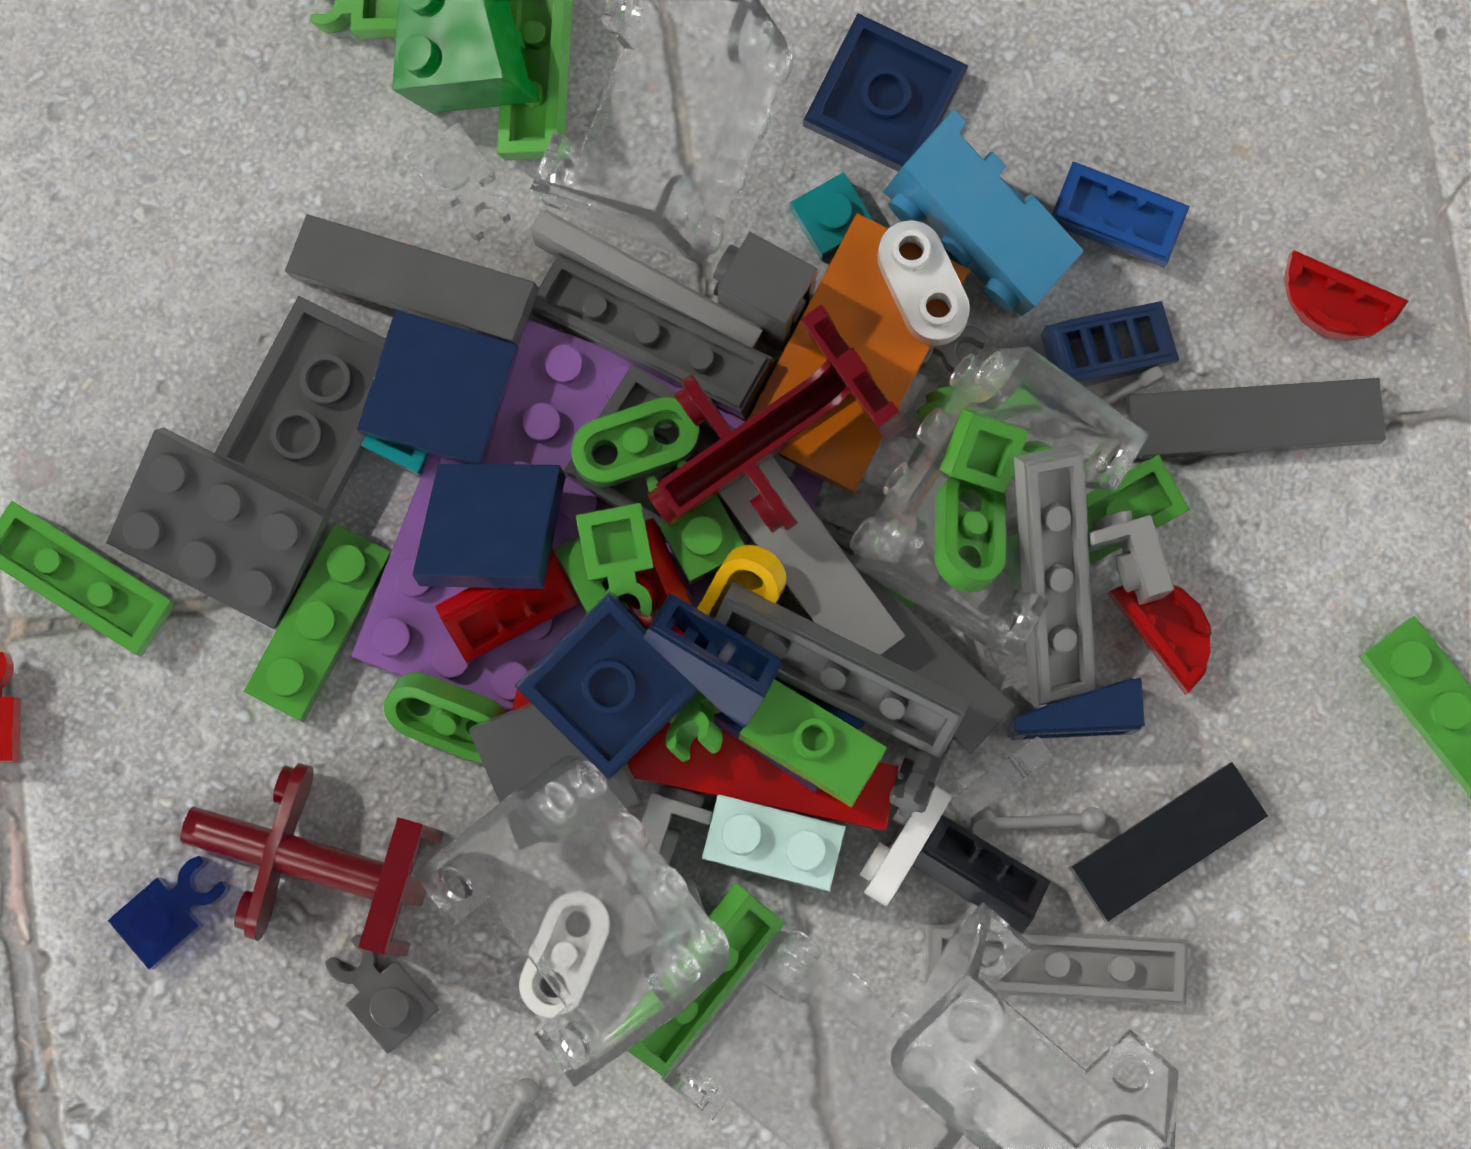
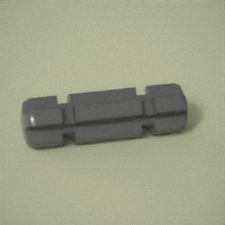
(916, 780)

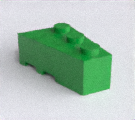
(459, 55)

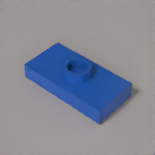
(1119, 214)

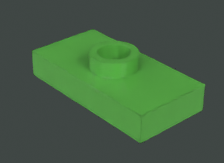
(813, 743)

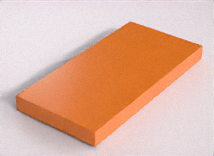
(872, 325)

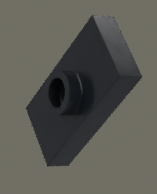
(982, 873)

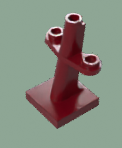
(742, 450)
(279, 851)

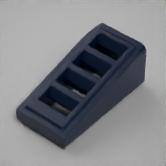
(1059, 352)
(714, 658)
(1101, 712)

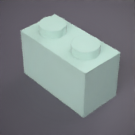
(773, 843)

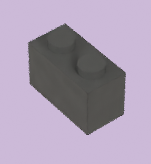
(765, 287)

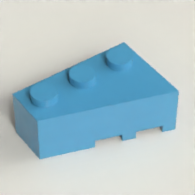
(982, 219)

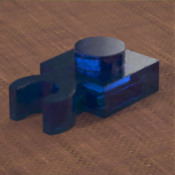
(162, 916)

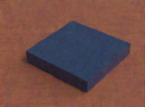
(884, 93)
(437, 389)
(489, 526)
(606, 686)

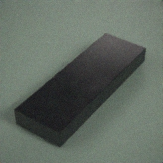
(1168, 841)

